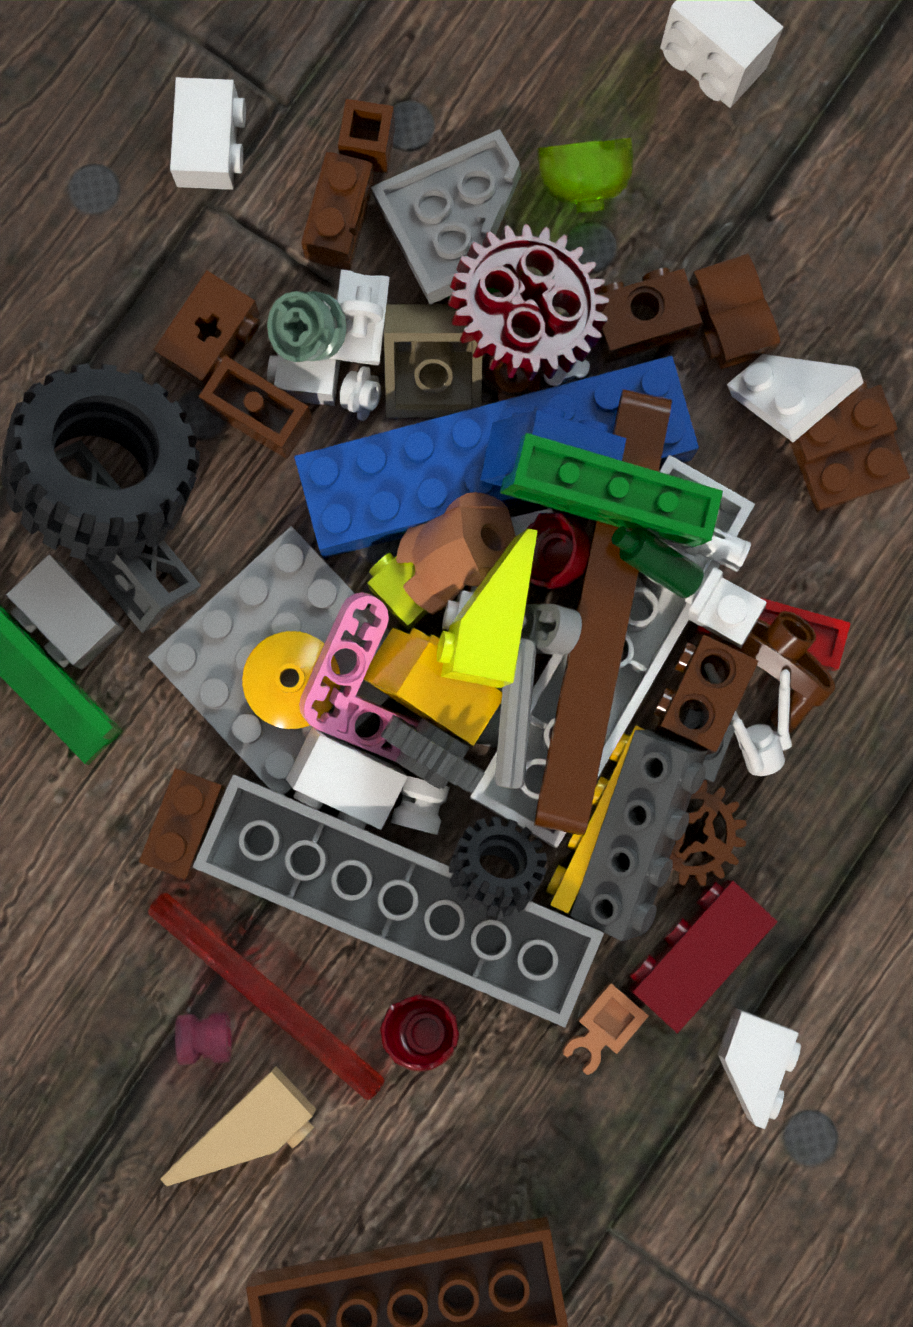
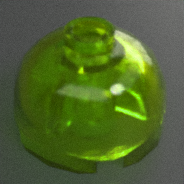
(587, 171)

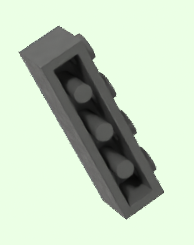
(639, 834)

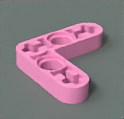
(348, 704)

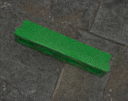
(612, 491)
(53, 692)

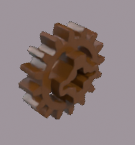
(711, 845)

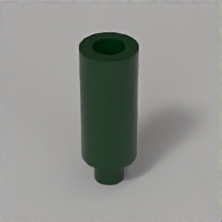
(658, 561)

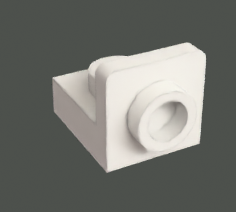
(725, 608)

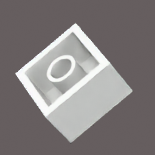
(720, 44)

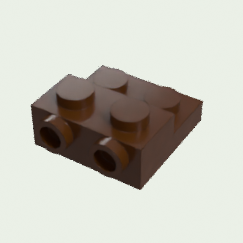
(851, 450)

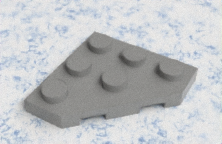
(448, 206)

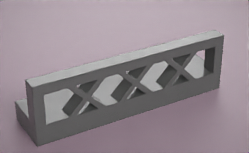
(132, 579)

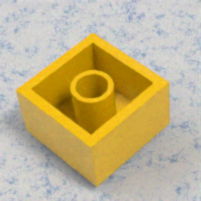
(411, 675)

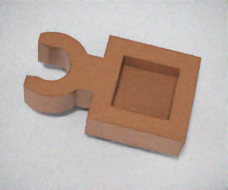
(609, 1022)

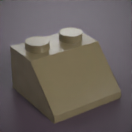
(427, 364)

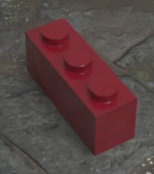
(700, 953)

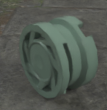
(304, 327)

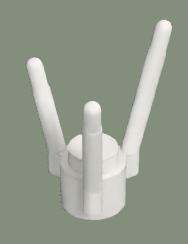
(759, 743)

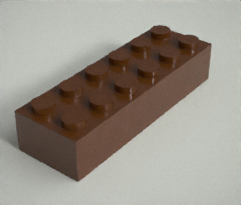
(455, 1280)

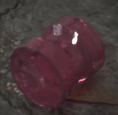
(206, 1038)

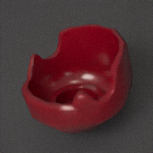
(559, 551)
(420, 1033)

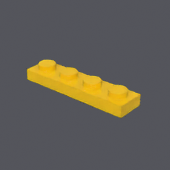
(567, 882)

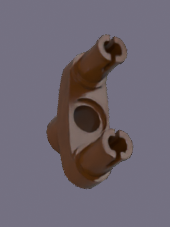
(781, 648)

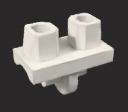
(364, 306)

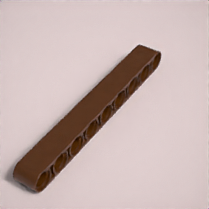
(596, 658)

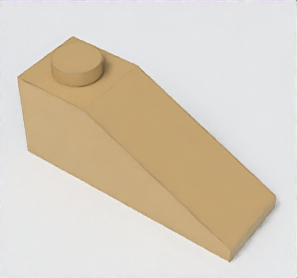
(253, 1128)

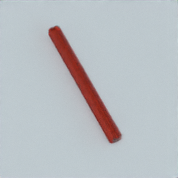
(266, 996)

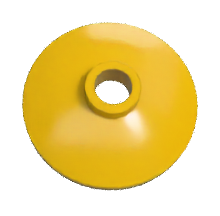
(263, 674)

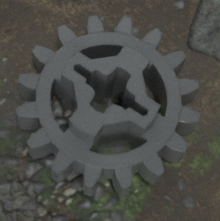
(432, 754)

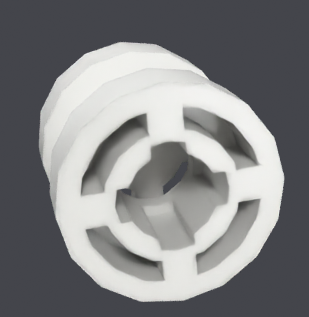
(420, 806)

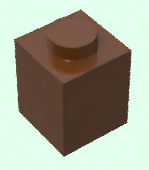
(367, 133)

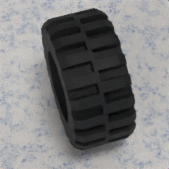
(107, 407)

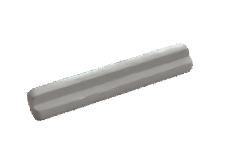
(516, 720)

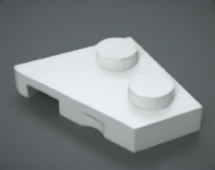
(793, 391)

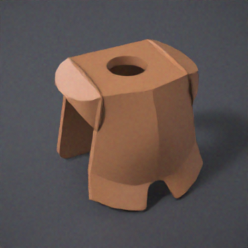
(455, 549)

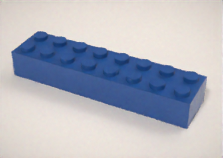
(410, 475)

